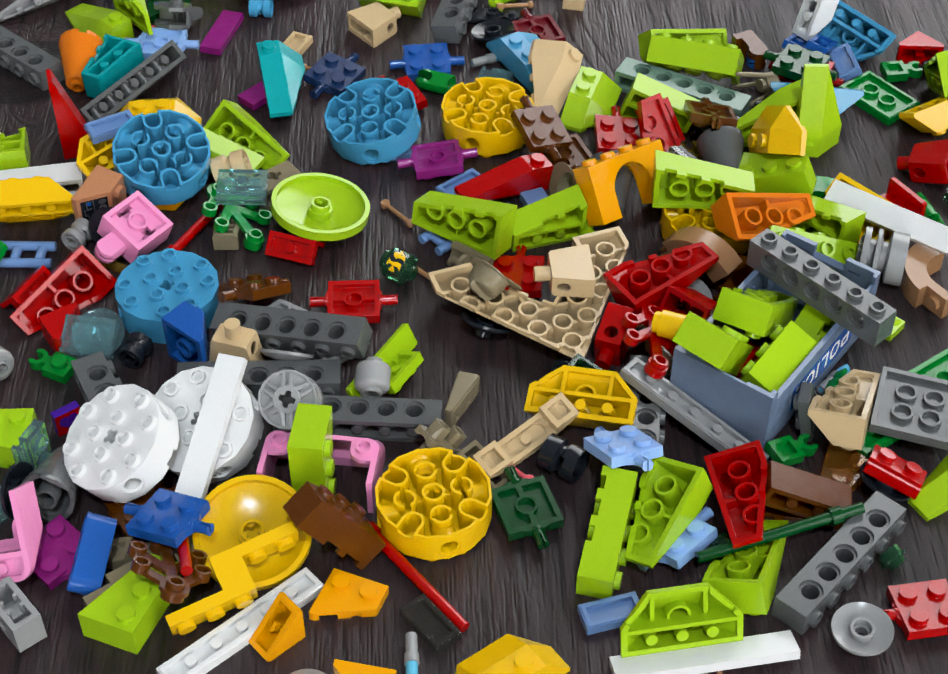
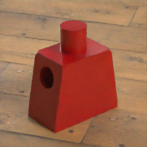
(927, 162)
(691, 301)
(609, 344)

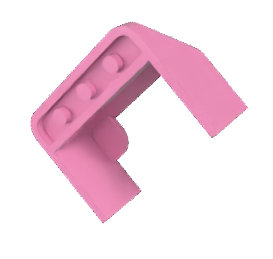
(346, 452)
(20, 553)

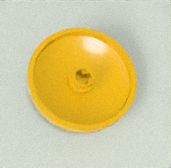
(245, 510)

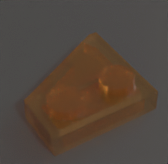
(843, 466)

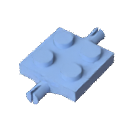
(162, 36)
(623, 447)
(693, 539)

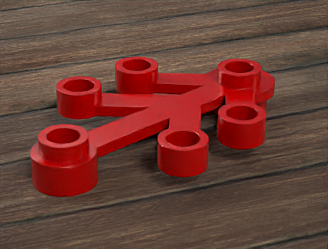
(656, 364)

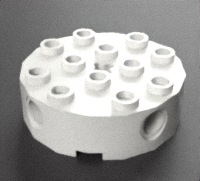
(185, 397)
(121, 443)

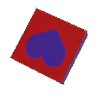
(64, 417)

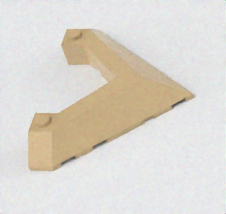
(562, 324)

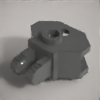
(176, 14)

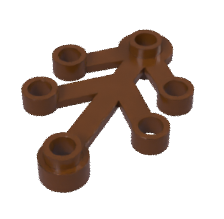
(171, 586)

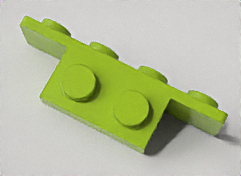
(831, 247)
(399, 356)

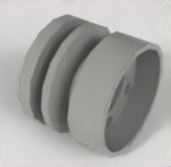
(884, 255)
(280, 385)

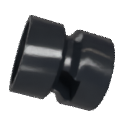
(560, 456)

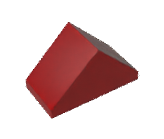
(918, 48)
(53, 324)

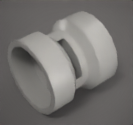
(77, 234)

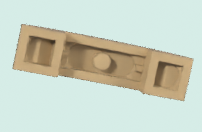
(528, 437)

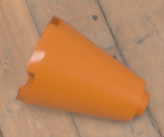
(75, 52)

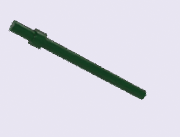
(832, 516)

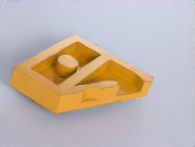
(349, 597)

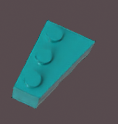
(110, 64)

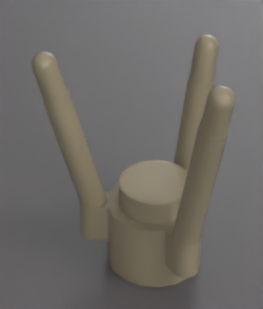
(762, 84)

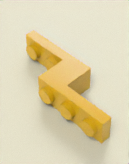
(233, 579)

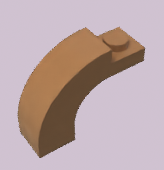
(690, 235)
(918, 285)

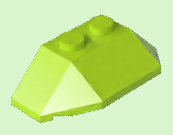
(589, 95)
(680, 620)

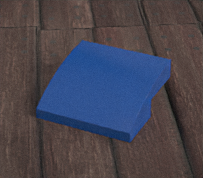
(816, 43)

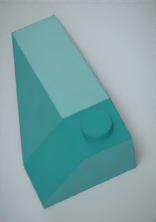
(280, 75)

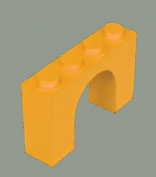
(598, 178)

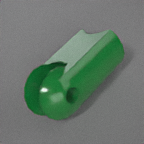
(435, 81)

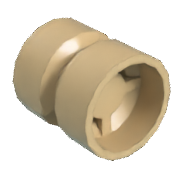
(236, 160)

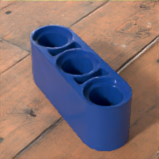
(91, 554)

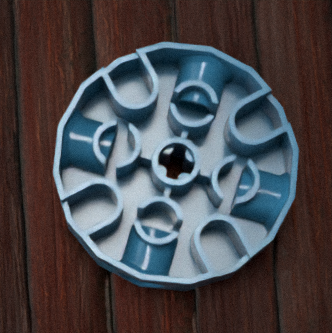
(372, 121)
(162, 156)
(159, 284)

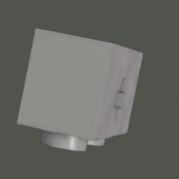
(19, 617)

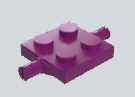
(437, 159)
(56, 552)

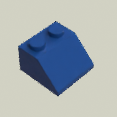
(186, 334)

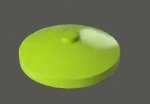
(320, 206)

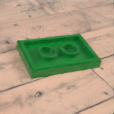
(880, 97)

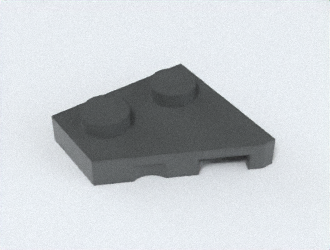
(801, 403)

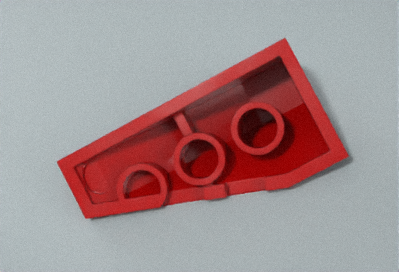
(68, 118)
(509, 178)
(649, 279)
(75, 280)
(740, 489)

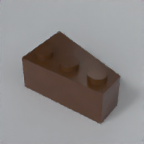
(800, 494)
(335, 520)

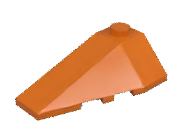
(748, 214)

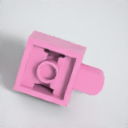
(131, 230)

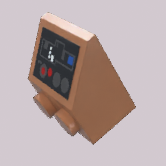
(99, 190)

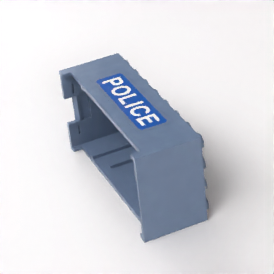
(746, 406)

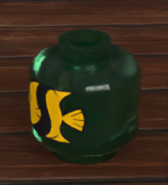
(398, 265)

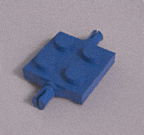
(426, 56)
(168, 518)

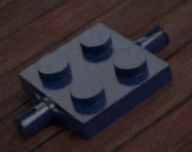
(333, 74)

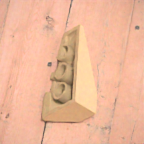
(553, 71)
(846, 409)

